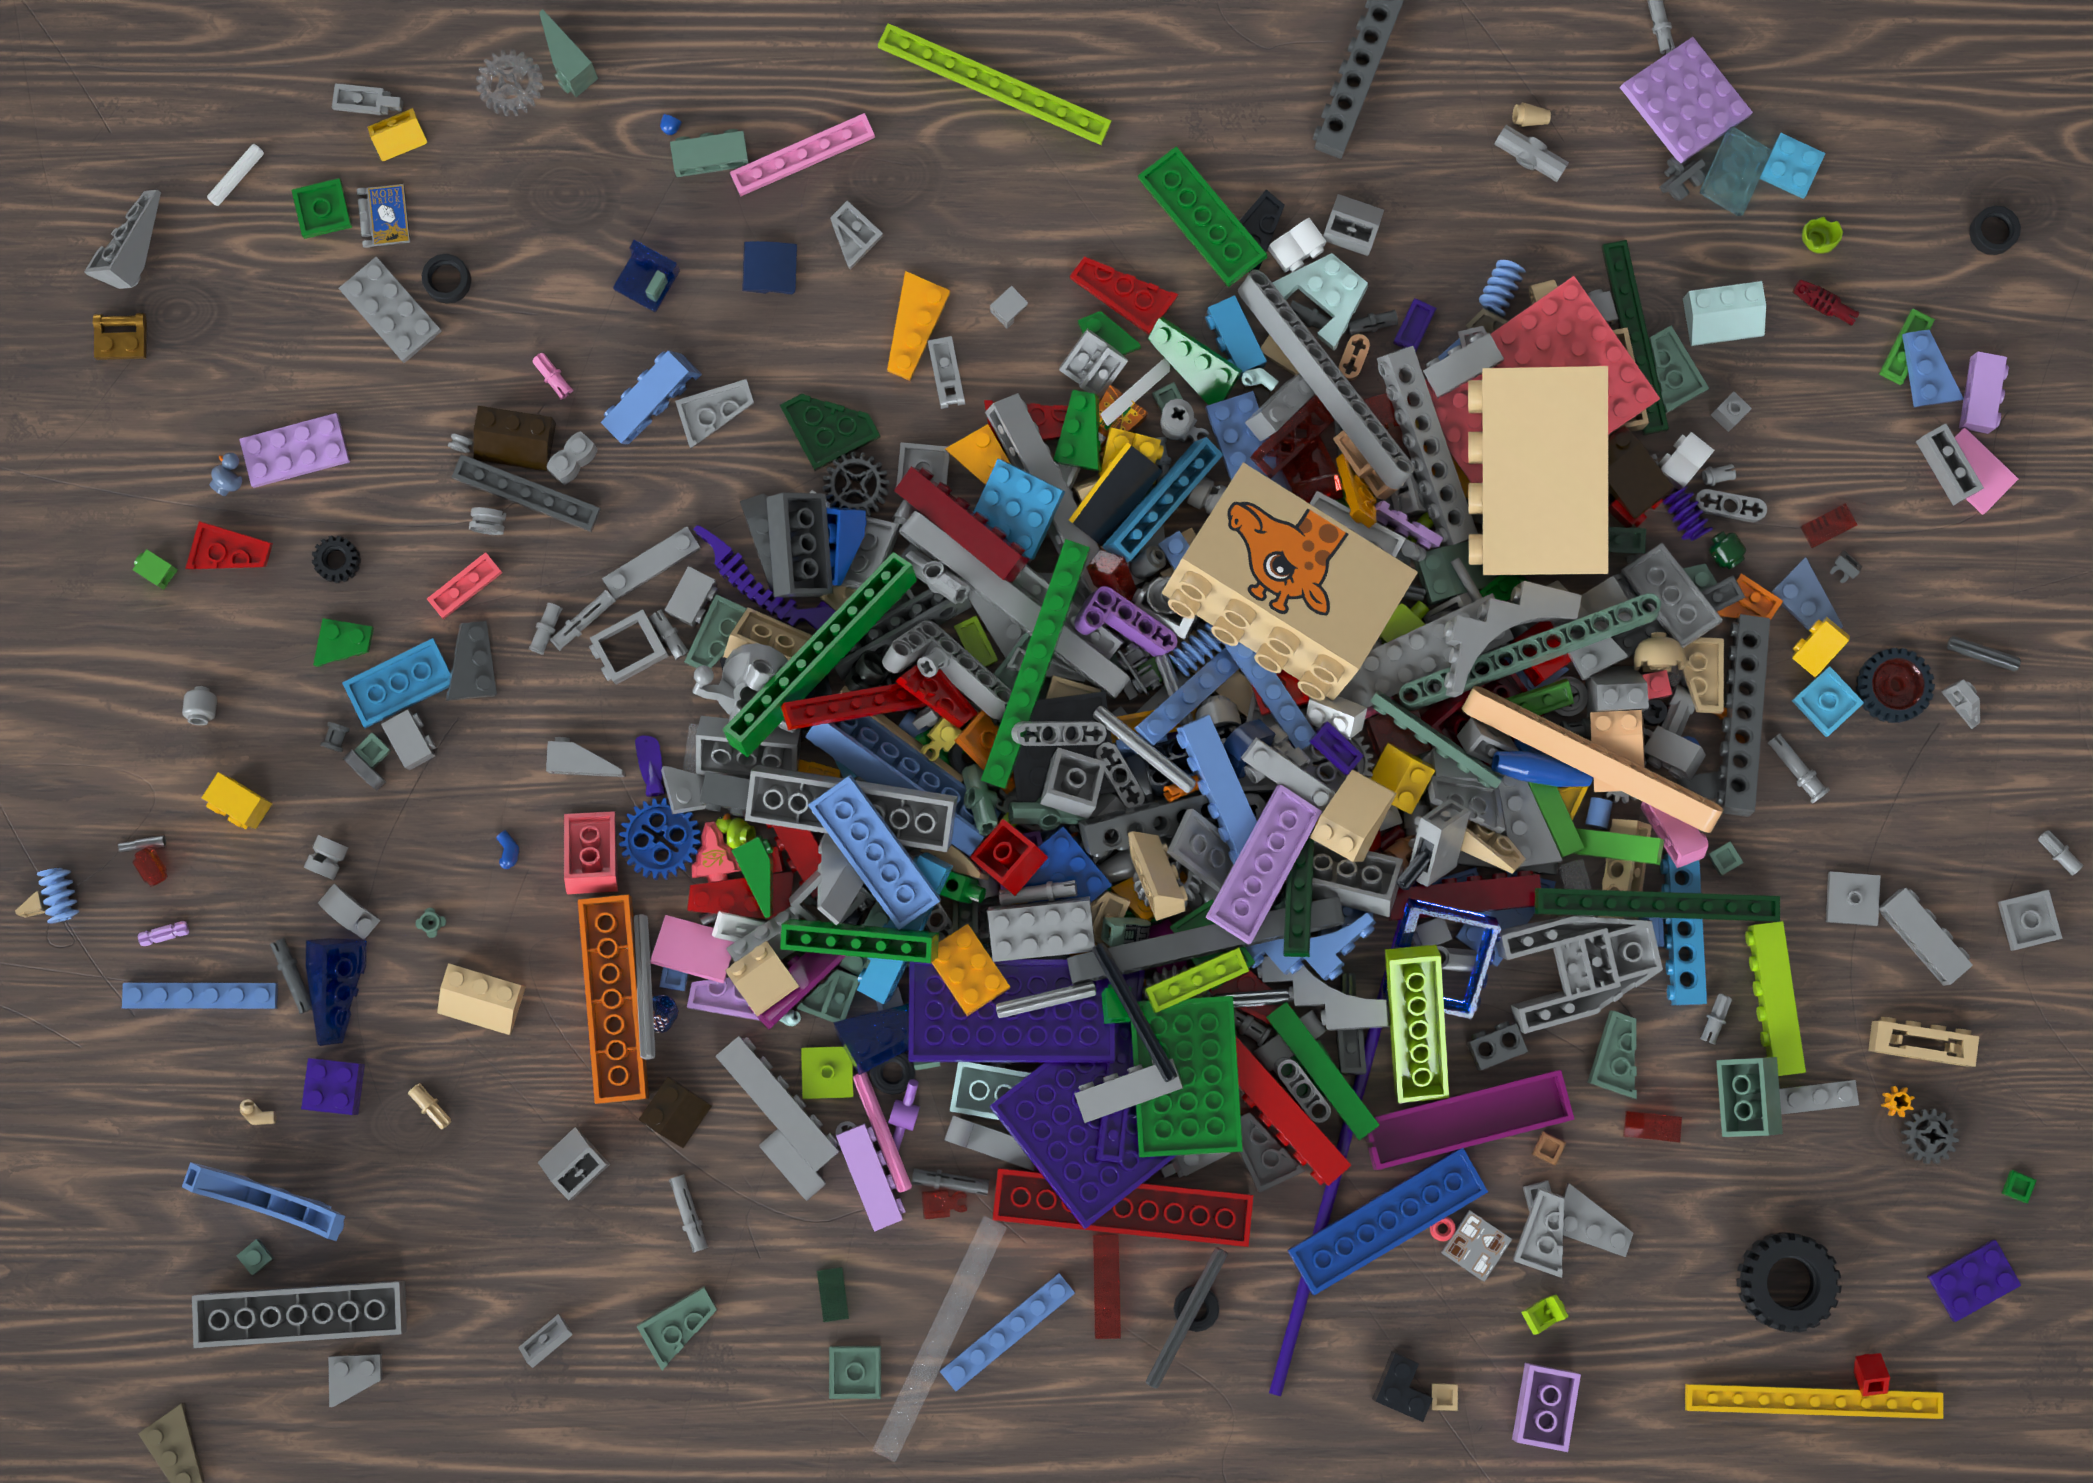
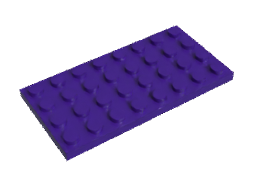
(1050, 1034)

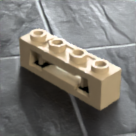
(1965, 1047)

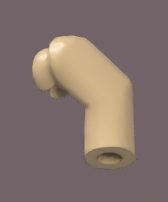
(255, 1115)

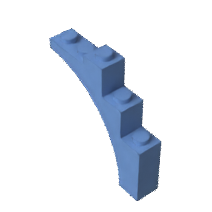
(1323, 950)
(264, 1199)

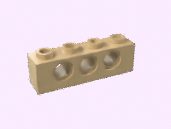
(1634, 872)

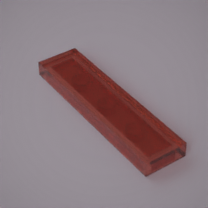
(1106, 1286)

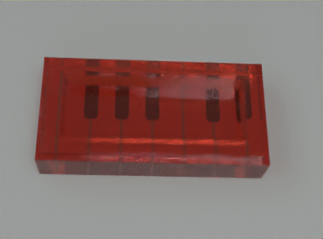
(1828, 526)

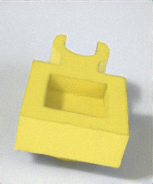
(942, 737)

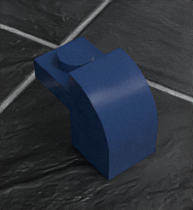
(1242, 738)

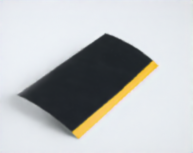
(1115, 494)

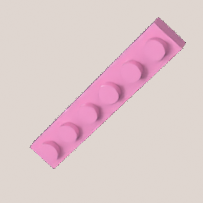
(802, 154)

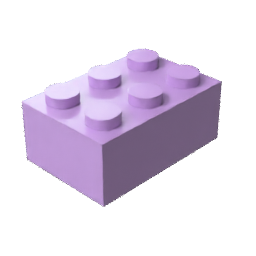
(1546, 1407)

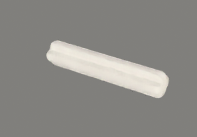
(235, 175)

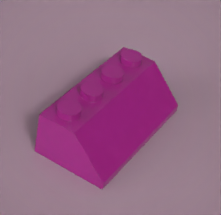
(807, 973)

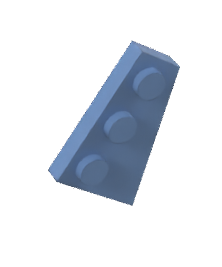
(1928, 372)

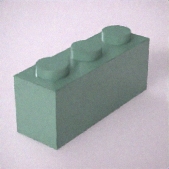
(709, 153)

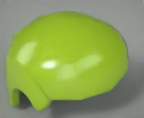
(1821, 235)

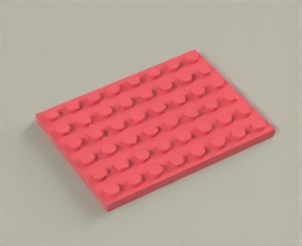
(1552, 332)

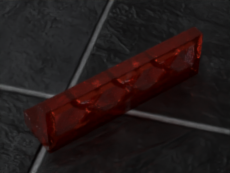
(1288, 428)

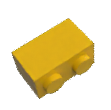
(1820, 646)

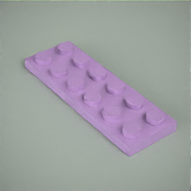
(1263, 864)

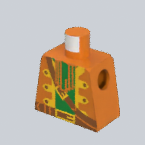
(1127, 421)

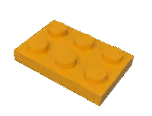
(968, 970)

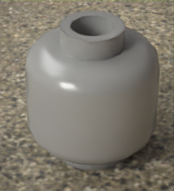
(199, 706)

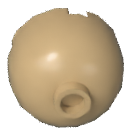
(1659, 654)

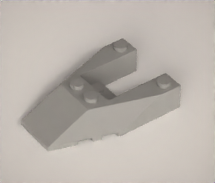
(1595, 963)

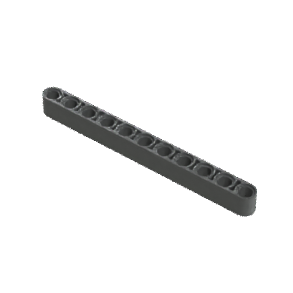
(1195, 943)

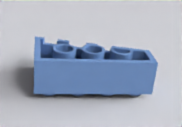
(649, 396)

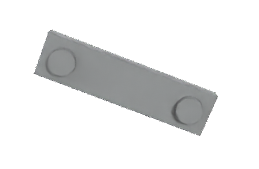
(651, 563)
(1288, 774)

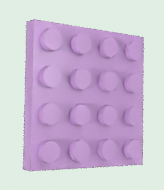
(1686, 100)

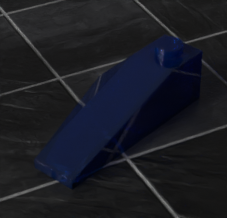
(332, 976)

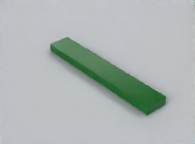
(1322, 1071)

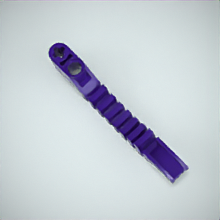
(813, 616)

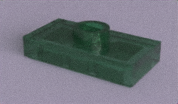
(833, 1294)

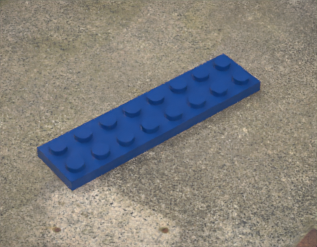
(1387, 1221)

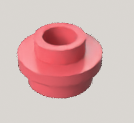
(1446, 1235)

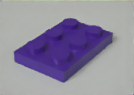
(1974, 1280)

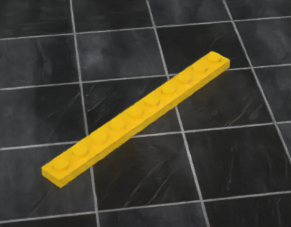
(1812, 1401)

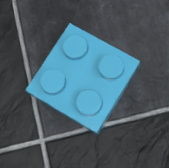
(1792, 165)
(1827, 701)

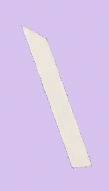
(1136, 391)

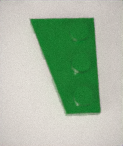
(1079, 435)

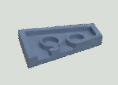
(1805, 596)

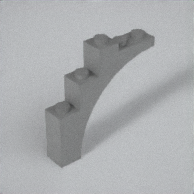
(1471, 636)
(1340, 1011)

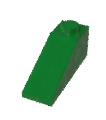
(757, 867)

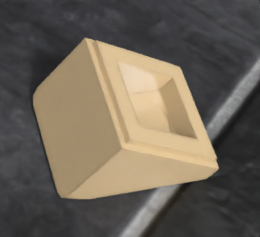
(32, 906)

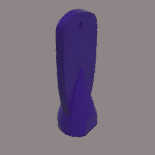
(650, 764)

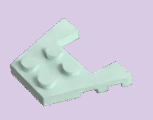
(1332, 288)

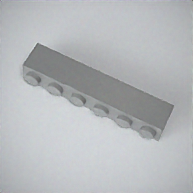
(777, 1103)

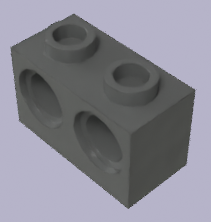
(1498, 1052)

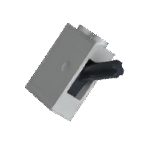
(1436, 844)

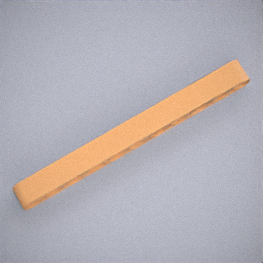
(1592, 759)

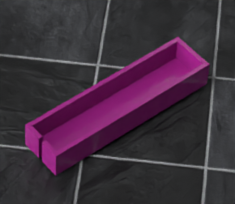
(1469, 1119)

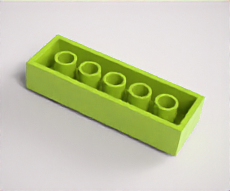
(1417, 1023)

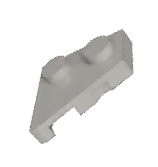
(854, 233)
(352, 1375)

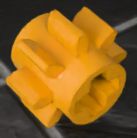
(1891, 1104)

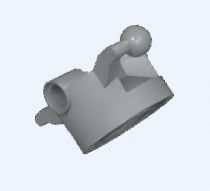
(742, 677)

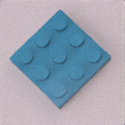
(1019, 505)

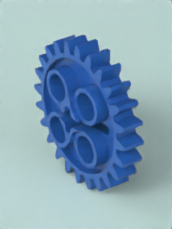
(646, 856)

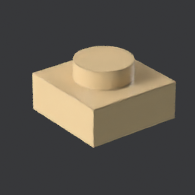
(1444, 1396)

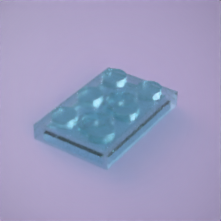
(1735, 171)

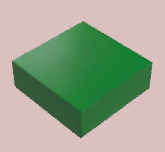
(2019, 1186)

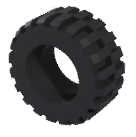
(1822, 1282)

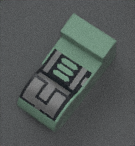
(1124, 930)

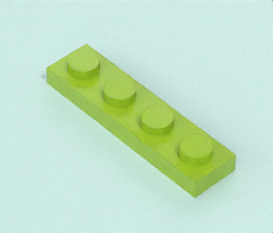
(1196, 980)

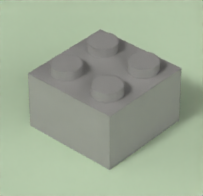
(1073, 783)

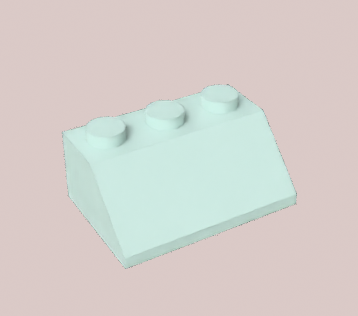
(1725, 313)

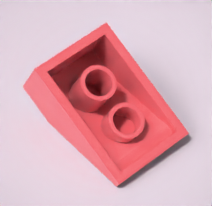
(590, 853)

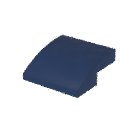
(769, 267)

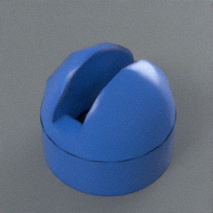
(670, 124)

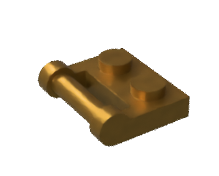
(120, 345)

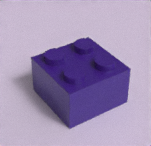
(333, 1086)

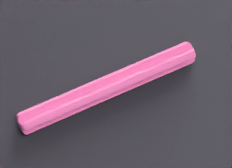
(882, 1132)

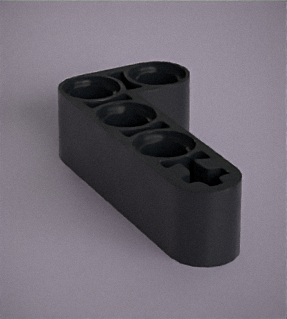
(1170, 750)

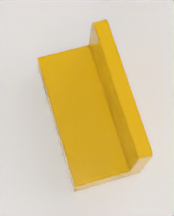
(397, 134)

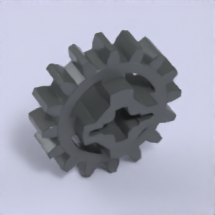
(1930, 1126)

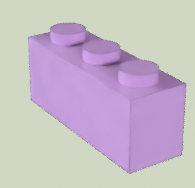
(1983, 392)

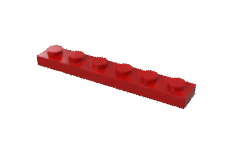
(848, 706)

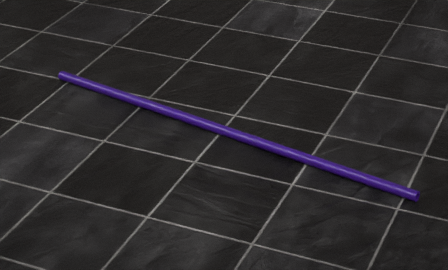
(1324, 1212)

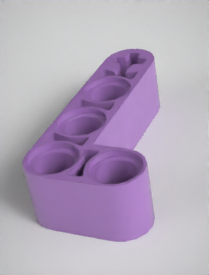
(1157, 638)

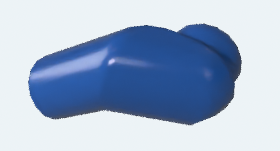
(510, 850)

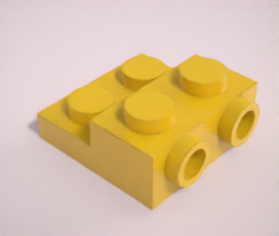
(1118, 438)

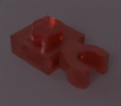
(938, 1203)

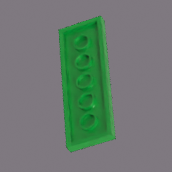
(1202, 216)

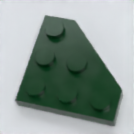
(827, 428)

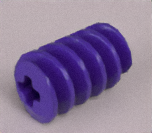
(1687, 515)

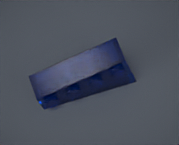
(874, 1036)

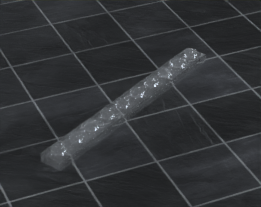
(939, 1338)

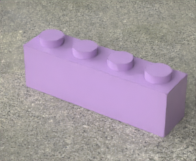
(869, 1176)

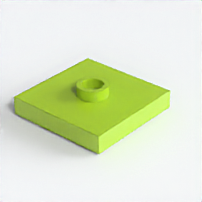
(826, 1073)

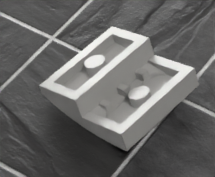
(1093, 363)

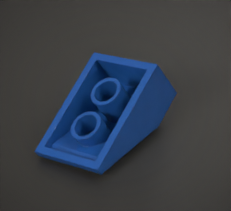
(845, 535)

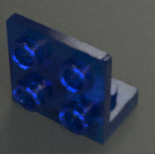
(639, 273)

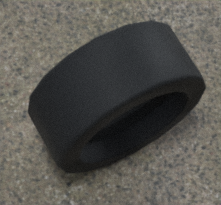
(2009, 219)
(438, 261)

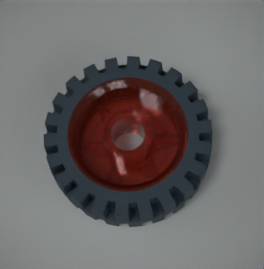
(1908, 671)

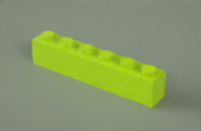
(1775, 996)

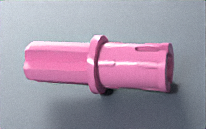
(552, 375)

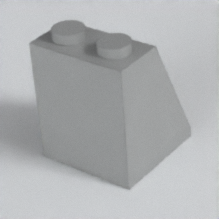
(1607, 594)
(1616, 690)

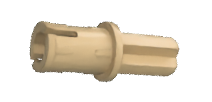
(429, 1106)

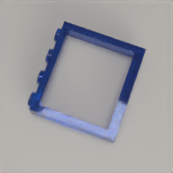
(1484, 957)

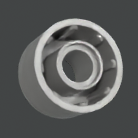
(1221, 711)

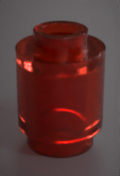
(150, 867)

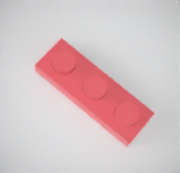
(464, 585)

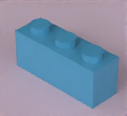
(1235, 335)

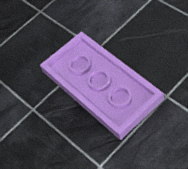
(294, 450)

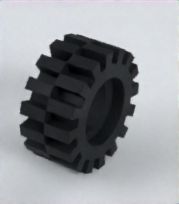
(330, 545)

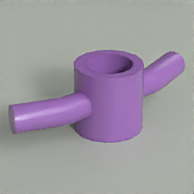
(904, 1113)

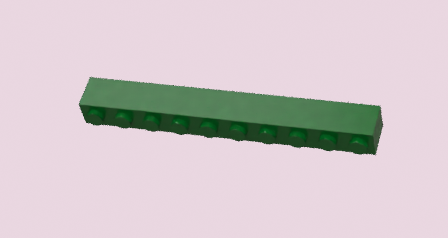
(820, 653)
(1036, 661)

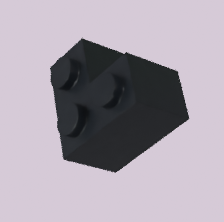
(1395, 1388)

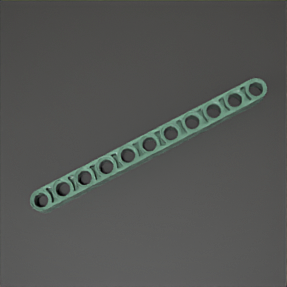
(1539, 644)

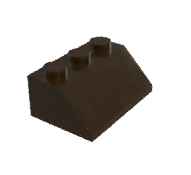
(513, 438)

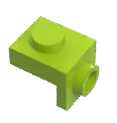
(1544, 1313)

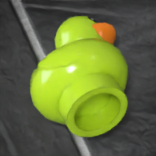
(737, 830)

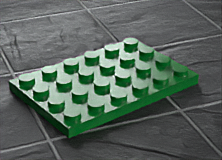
(1207, 1110)

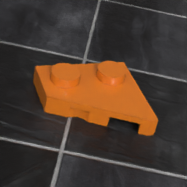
(1757, 601)

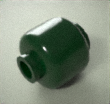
(1727, 550)

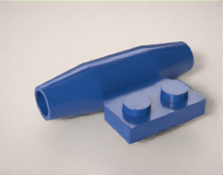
(1538, 767)

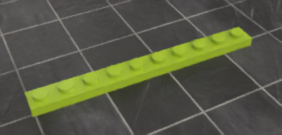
(994, 84)

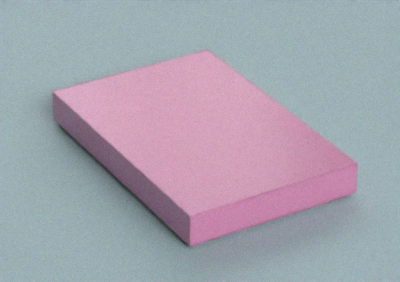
(1990, 471)
(691, 949)

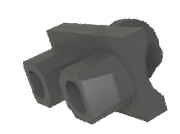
(1675, 185)

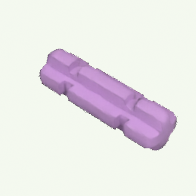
(163, 933)

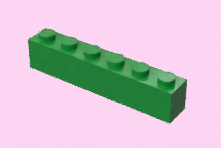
(859, 940)

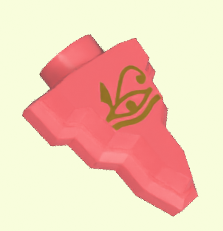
(714, 856)

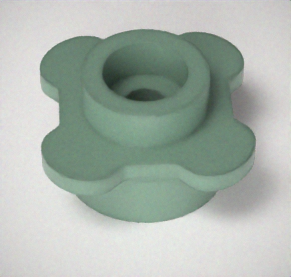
(423, 922)

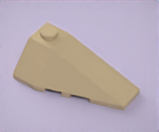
(1491, 847)

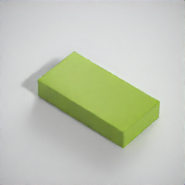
(975, 641)

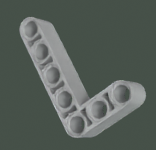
(963, 670)

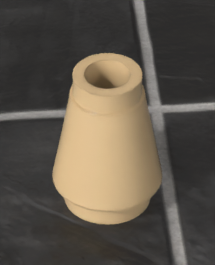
(1530, 115)

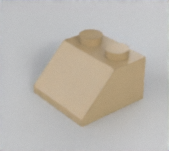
(761, 978)

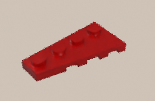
(1125, 294)

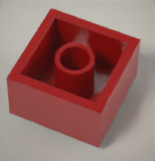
(1009, 857)

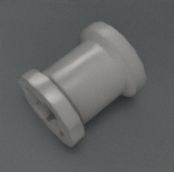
(933, 662)

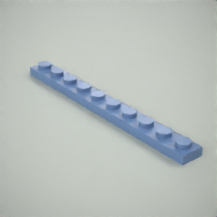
(1266, 683)

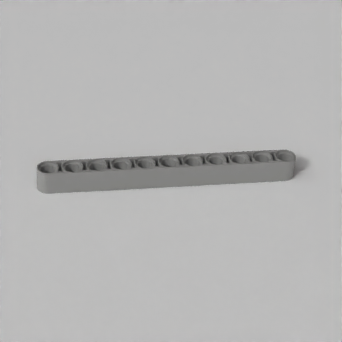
(1326, 379)
(1011, 602)

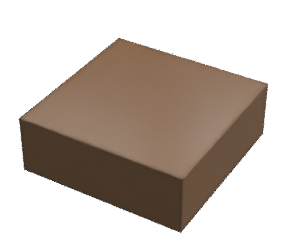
(1548, 1148)

